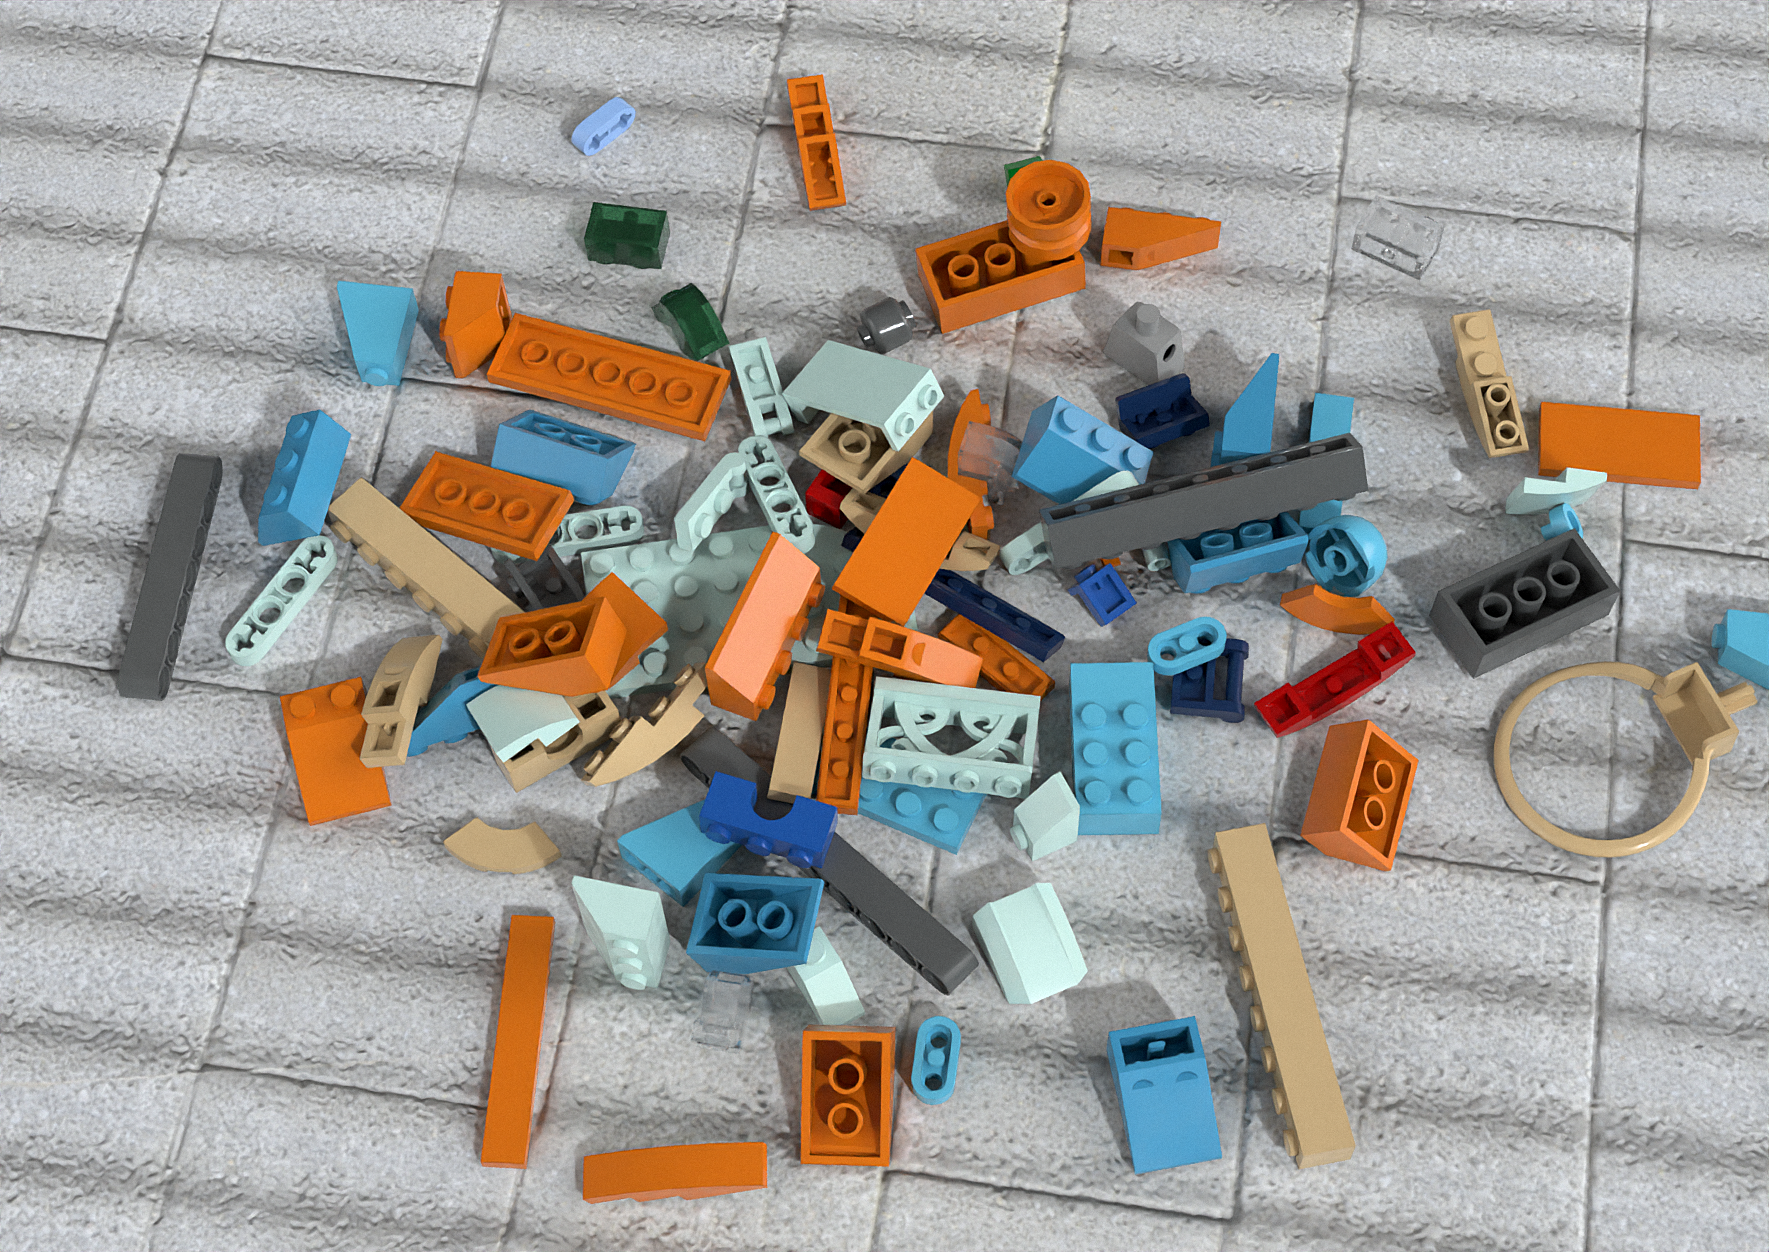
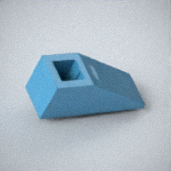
(446, 714)

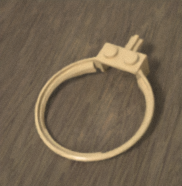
(1691, 710)

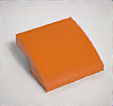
(640, 620)

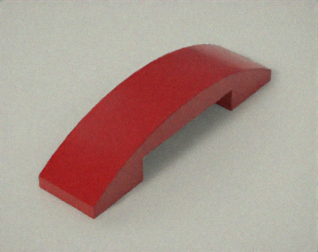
(1337, 684)

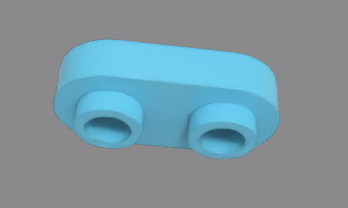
(1184, 645)
(936, 1062)

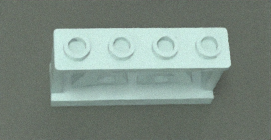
(974, 770)

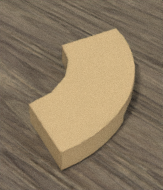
(502, 850)

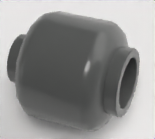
(886, 325)

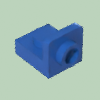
(1102, 592)

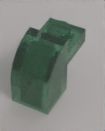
(691, 321)

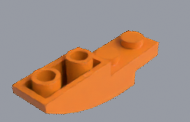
(971, 410)
(897, 650)

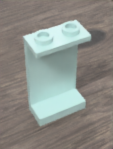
(865, 389)

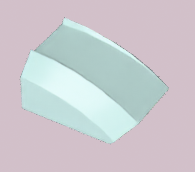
(1029, 944)

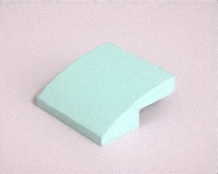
(1540, 496)
(519, 716)

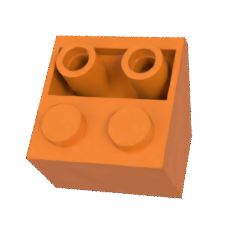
(474, 320)

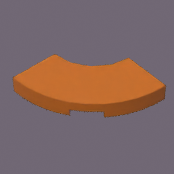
(1335, 612)

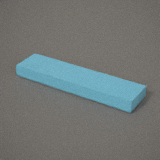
(1329, 418)

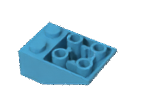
(1164, 1094)

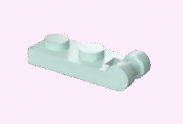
(760, 387)
(711, 501)

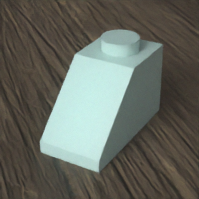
(1046, 819)
(827, 984)

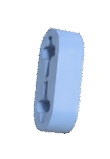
(603, 126)

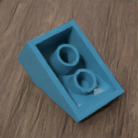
(1250, 419)
(754, 922)

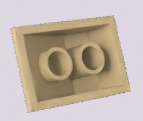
(860, 451)

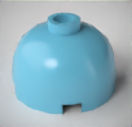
(1346, 554)

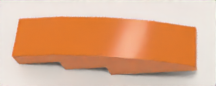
(816, 142)
(674, 1171)

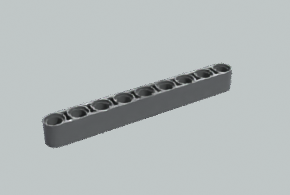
(849, 876)

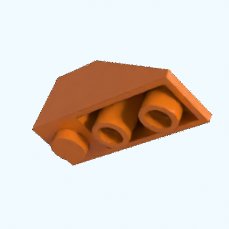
(1148, 239)

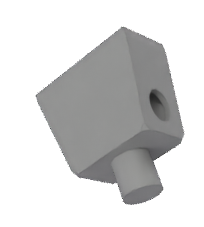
(1146, 344)

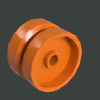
(1048, 210)

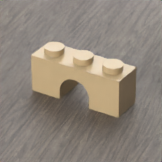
(597, 720)

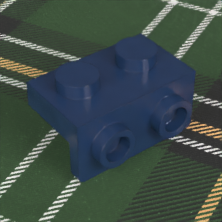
(1161, 412)

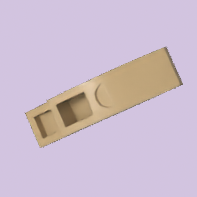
(1485, 385)
(393, 699)
(642, 742)

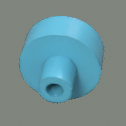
(1561, 520)

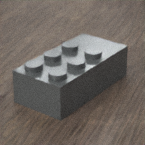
(1524, 603)

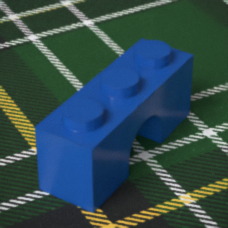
(799, 836)

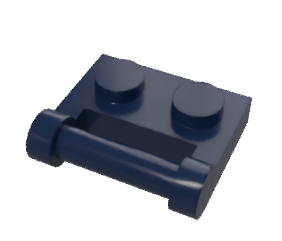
(1194, 687)

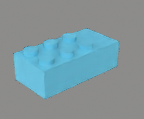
(1115, 748)

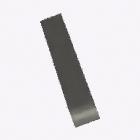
(170, 577)

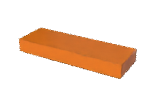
(1001, 662)

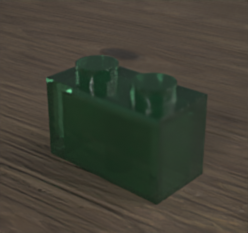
(627, 236)

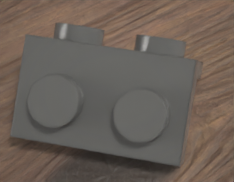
(544, 581)

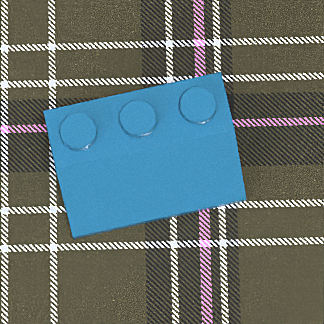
(1073, 452)
(562, 455)
(303, 478)
(1237, 553)

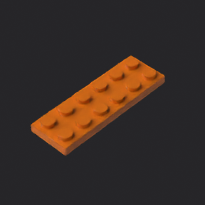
(609, 376)

